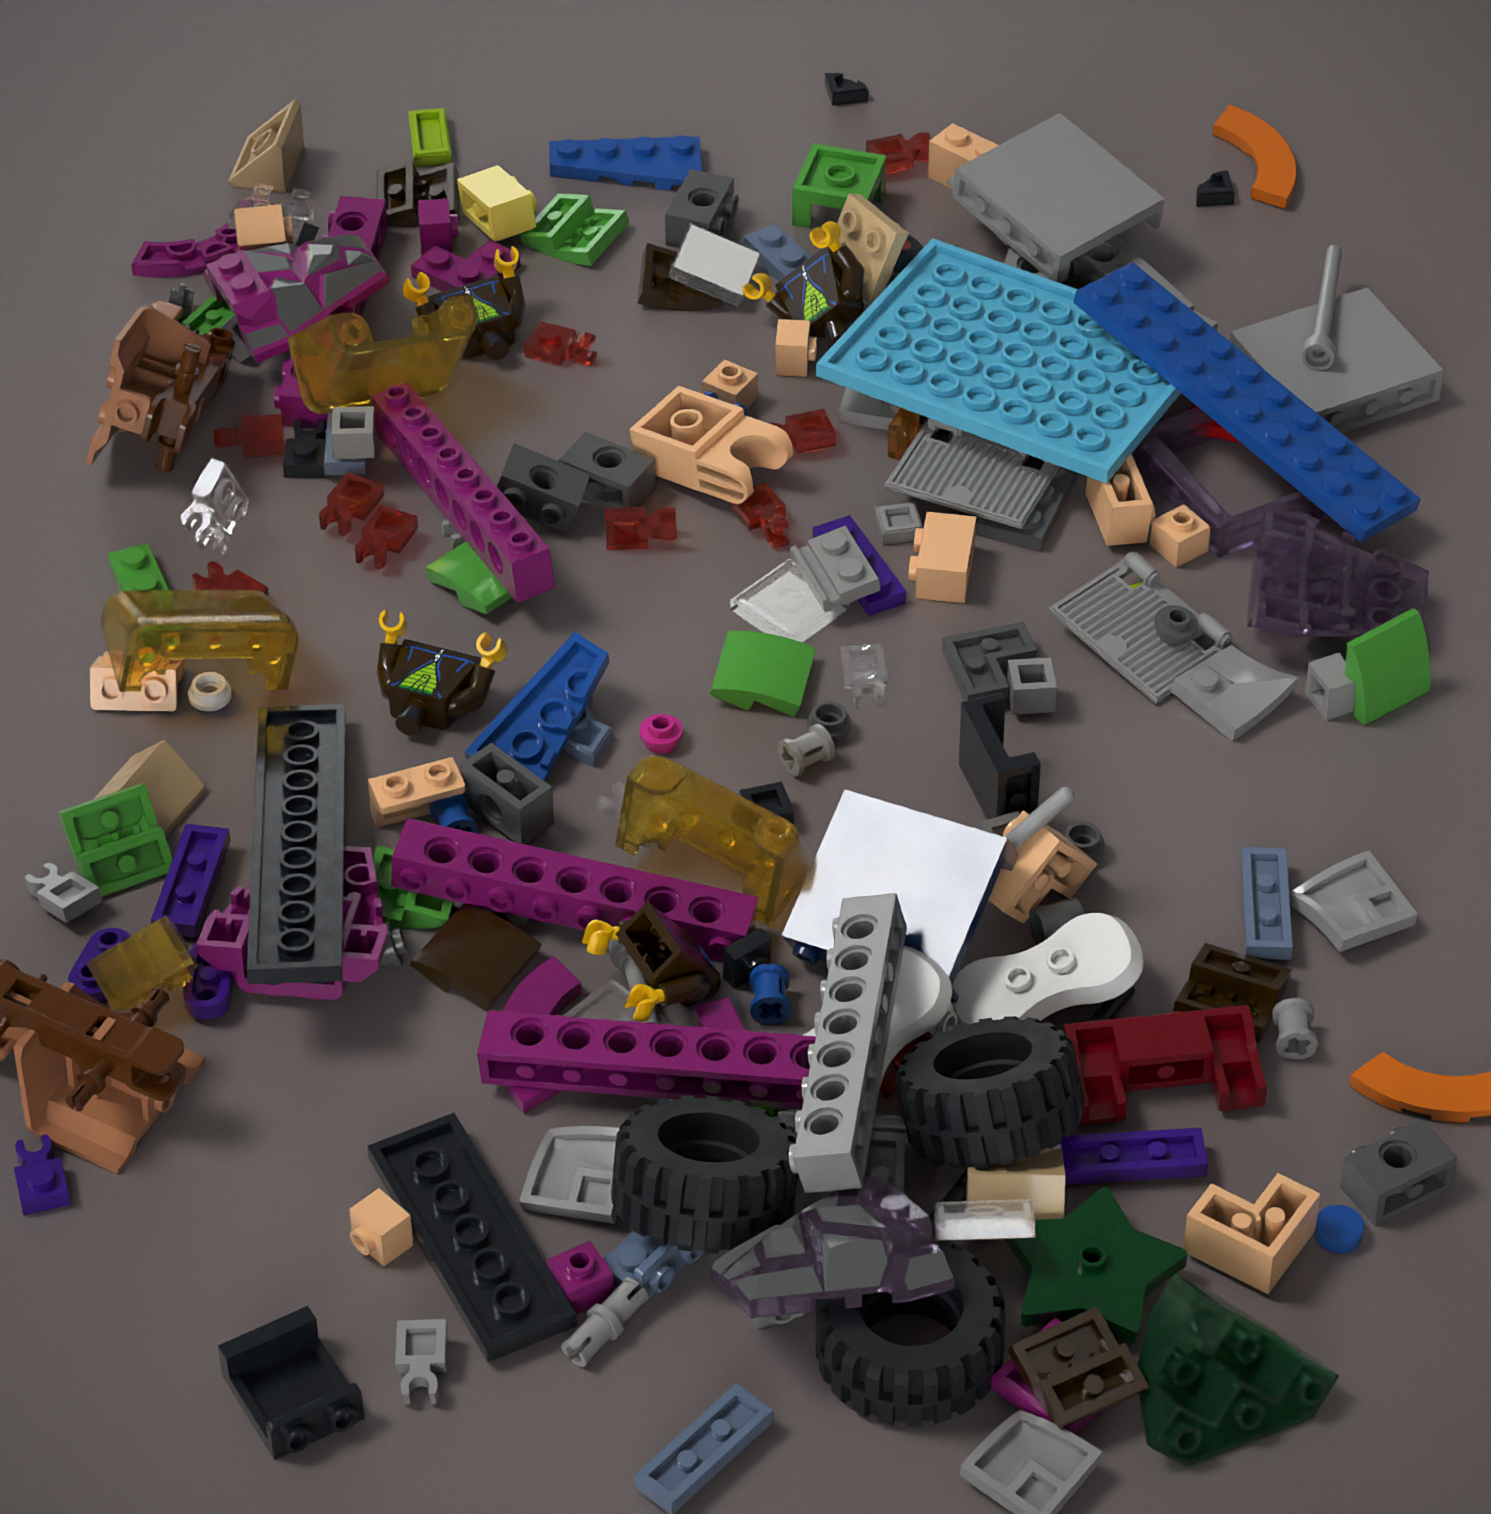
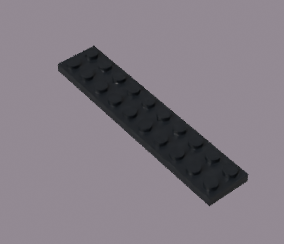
(298, 846)

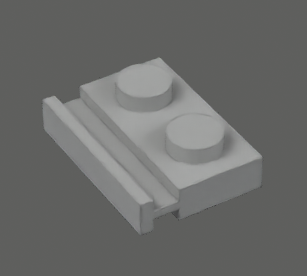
(835, 568)

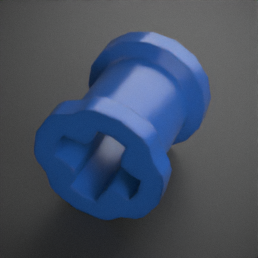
(453, 813)
(770, 1000)

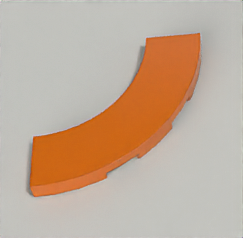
(1269, 151)
(1423, 1092)

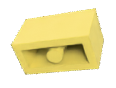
(497, 203)

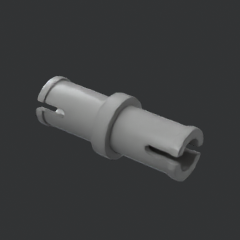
(604, 1322)

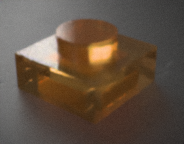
(902, 432)

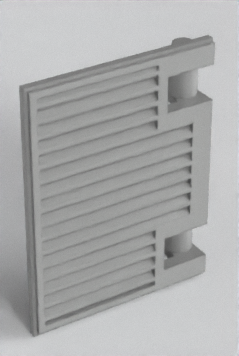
(971, 475)
(1122, 629)

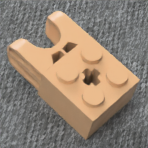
(708, 444)

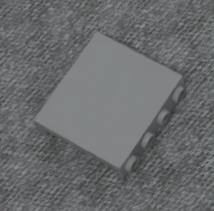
(1054, 195)
(1375, 367)

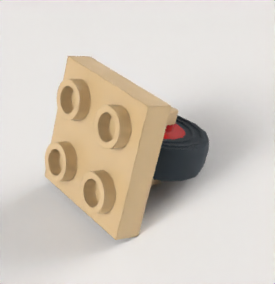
(876, 243)

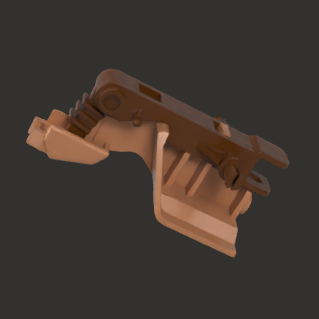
(161, 380)
(89, 1071)

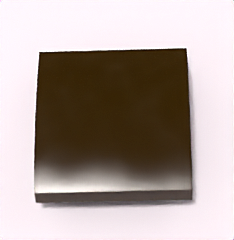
(404, 186)
(663, 292)
(476, 955)
(1233, 979)
(1077, 1368)

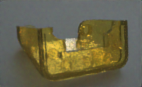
(344, 367)
(162, 625)
(675, 802)

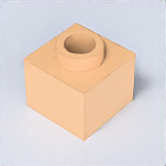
(794, 348)
(732, 383)
(1180, 535)
(380, 1227)

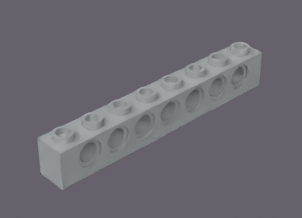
(849, 1044)

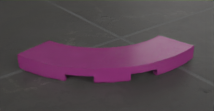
(183, 256)
(543, 993)

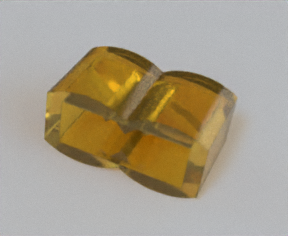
(143, 961)

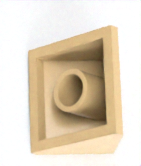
(271, 151)
(168, 780)
(1036, 1179)

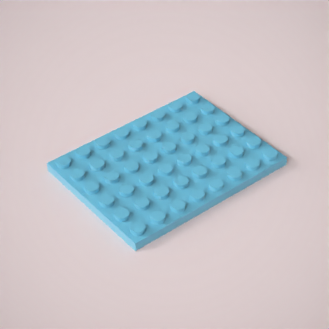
(1001, 362)

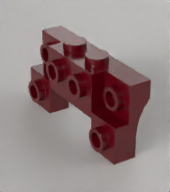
(1167, 1052)

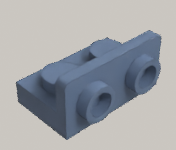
(648, 1263)

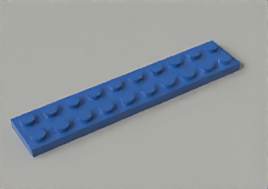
(1247, 402)

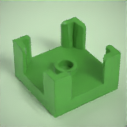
(832, 175)

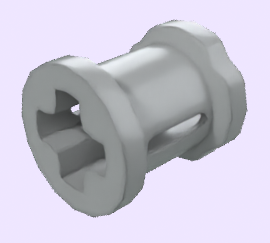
(806, 749)
(1295, 1031)

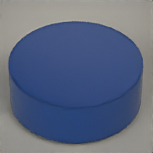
(1339, 1229)

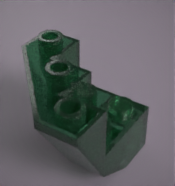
(1220, 1377)

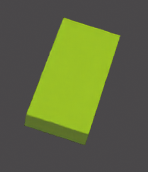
(429, 137)

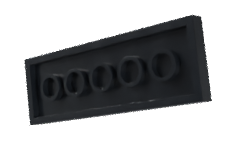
(472, 1237)

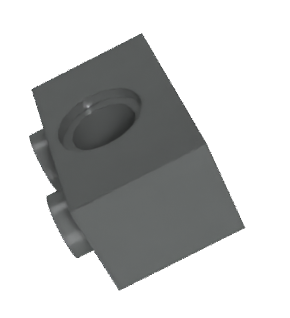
(703, 201)
(617, 473)
(542, 487)
(507, 794)
(1398, 1172)

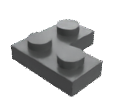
(981, 654)

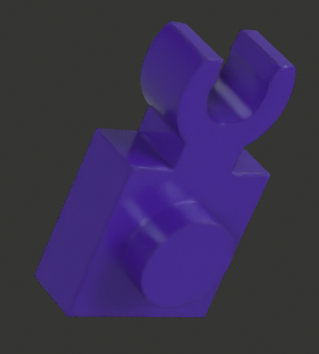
(40, 1178)

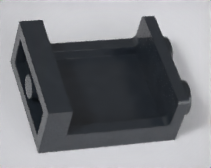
(997, 781)
(289, 1383)

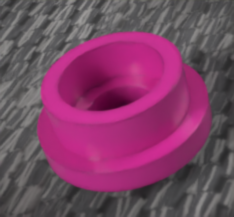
(661, 733)

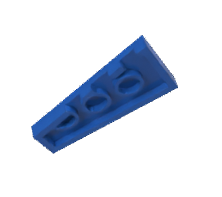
(627, 160)
(547, 708)

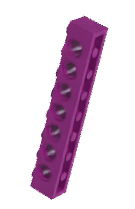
(352, 217)
(463, 492)
(561, 885)
(643, 1059)

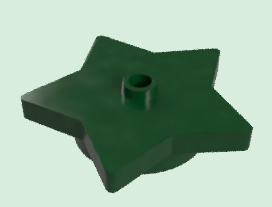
(1093, 1262)

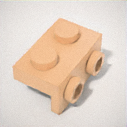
(156, 694)
(412, 790)

